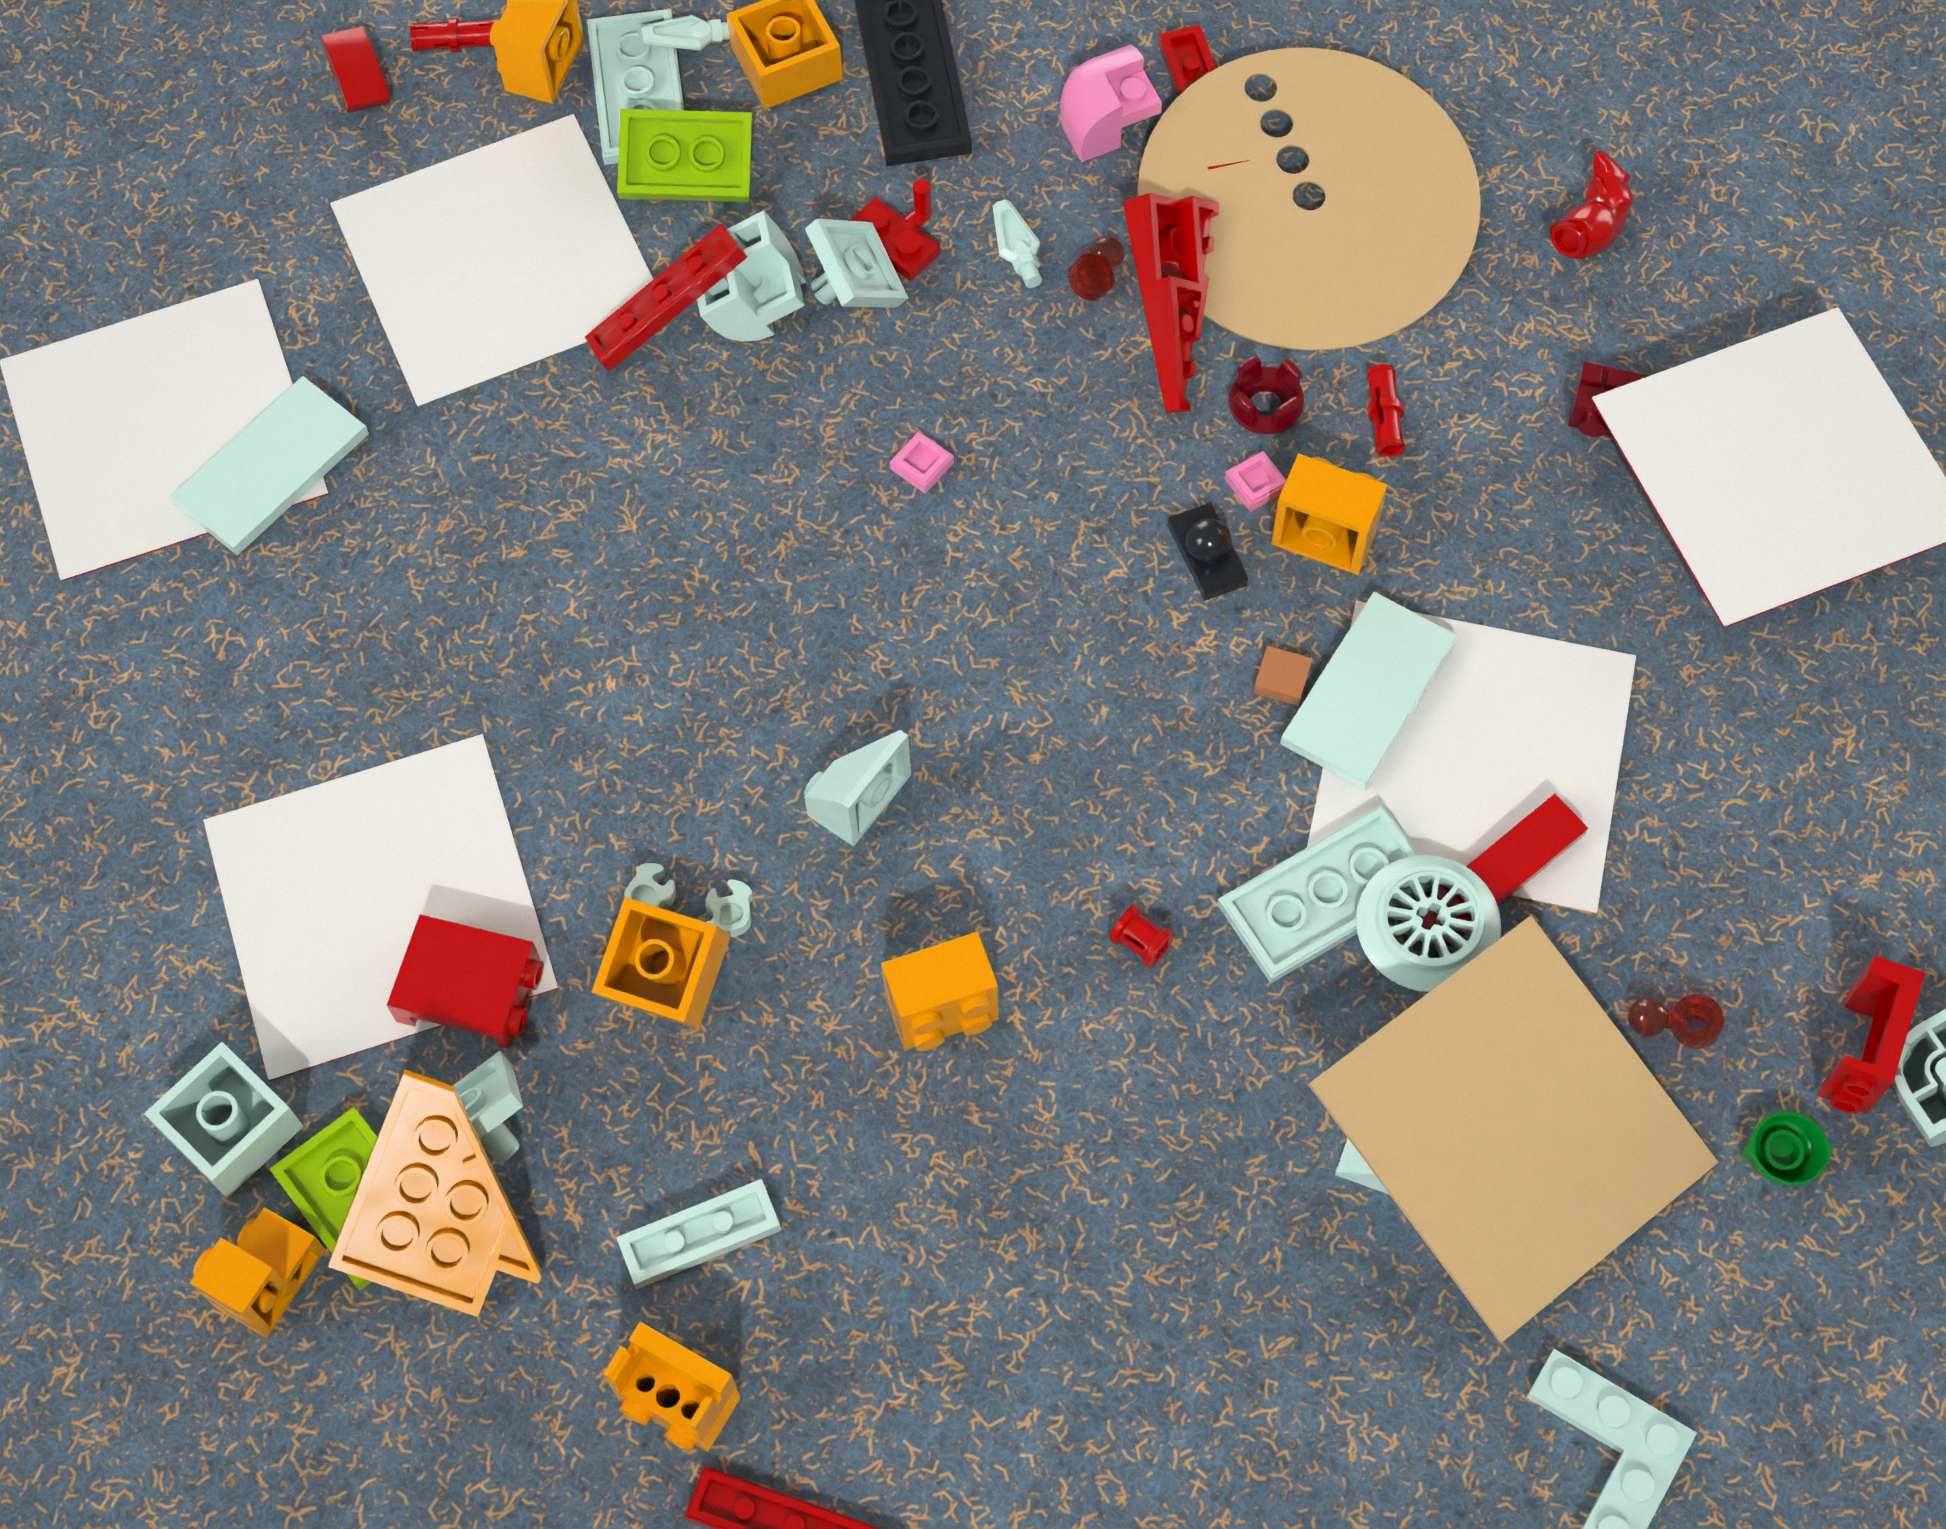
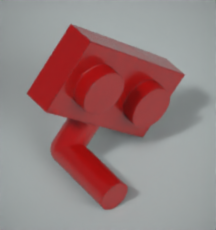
(903, 241)

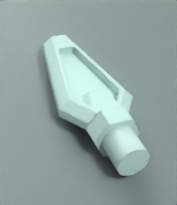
(684, 33)
(1017, 242)

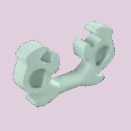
(728, 912)

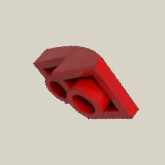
(355, 69)

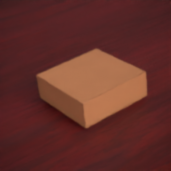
(1282, 675)

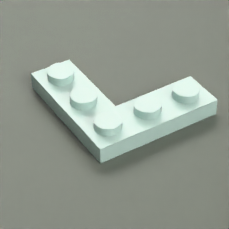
(1648, 1439)

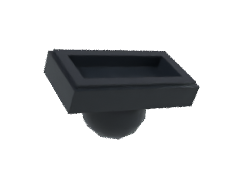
(1208, 551)

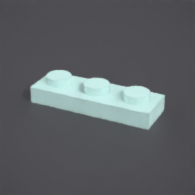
(698, 1234)

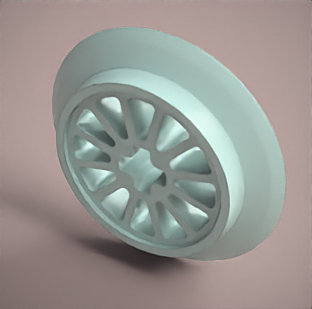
(1379, 938)

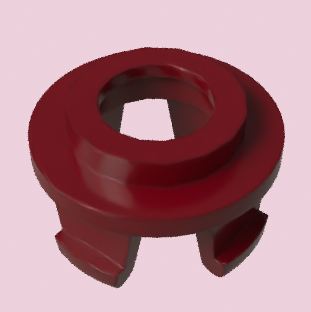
(1255, 379)

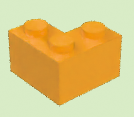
(261, 1273)

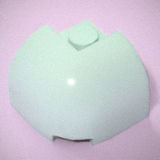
(759, 288)
(1922, 1078)

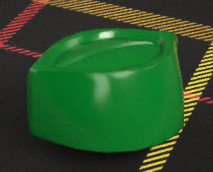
(1788, 1149)

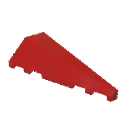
(1169, 257)

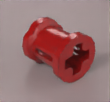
(1141, 936)

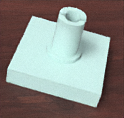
(854, 265)
(490, 1098)

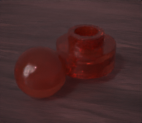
(1092, 272)
(1650, 1017)

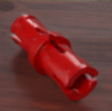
(450, 35)
(1385, 410)

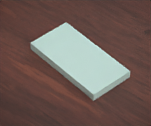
(630, 73)
(269, 465)
(1368, 690)
(1315, 894)

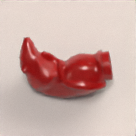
(1601, 218)

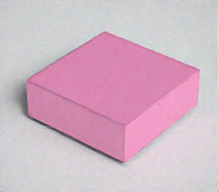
(921, 462)
(1255, 481)

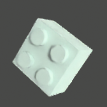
(224, 1119)

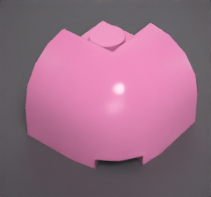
(1104, 98)

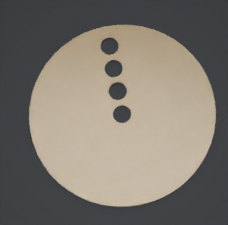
(1393, 211)

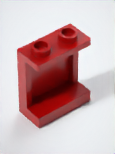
(466, 979)
(1889, 996)

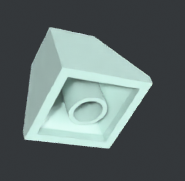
(859, 786)

